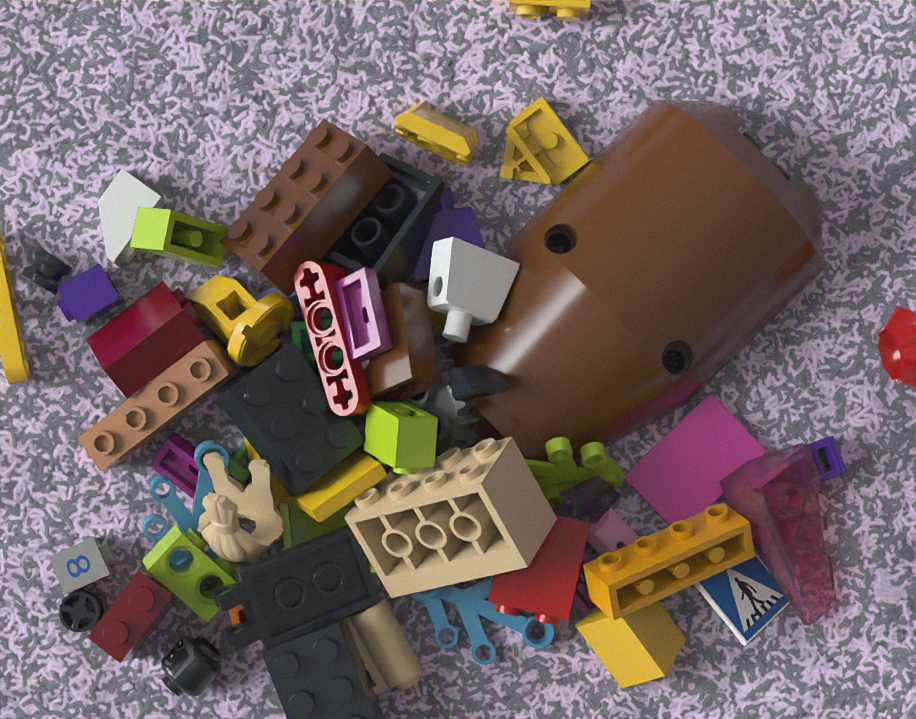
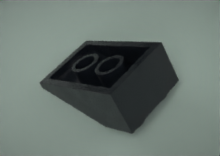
(391, 226)

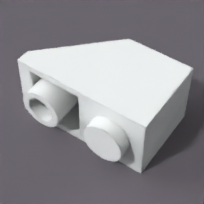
(118, 214)

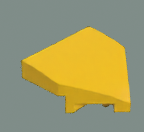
(541, 147)

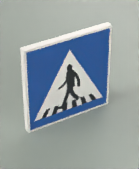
(744, 597)

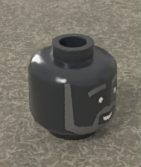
(191, 666)

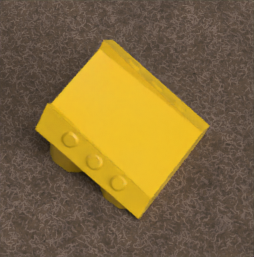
(438, 134)

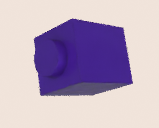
(89, 296)

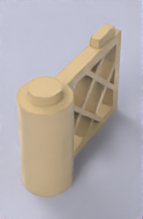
(384, 647)

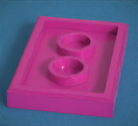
(686, 465)

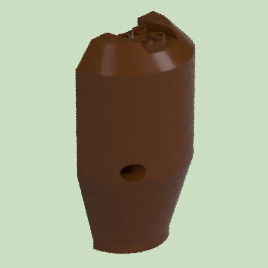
(673, 248)

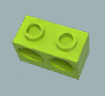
(186, 578)

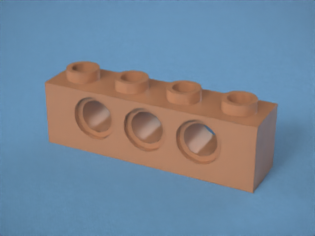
(158, 404)

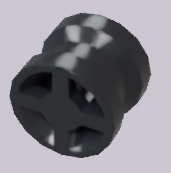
(47, 270)
(73, 610)

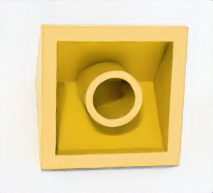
(635, 645)

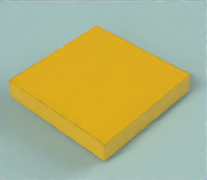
(340, 485)

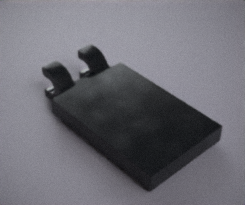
(299, 590)

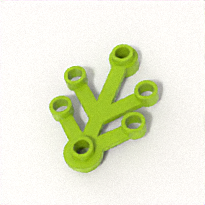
(565, 468)

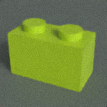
(178, 237)
(401, 436)

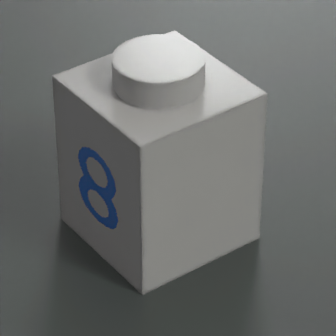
(83, 564)

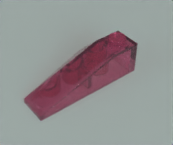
(786, 525)

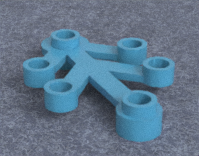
(176, 506)
(470, 604)

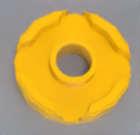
(258, 329)

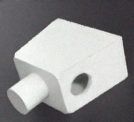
(467, 285)

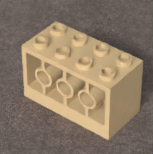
(453, 521)

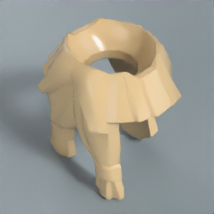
(239, 505)

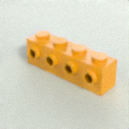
(668, 560)

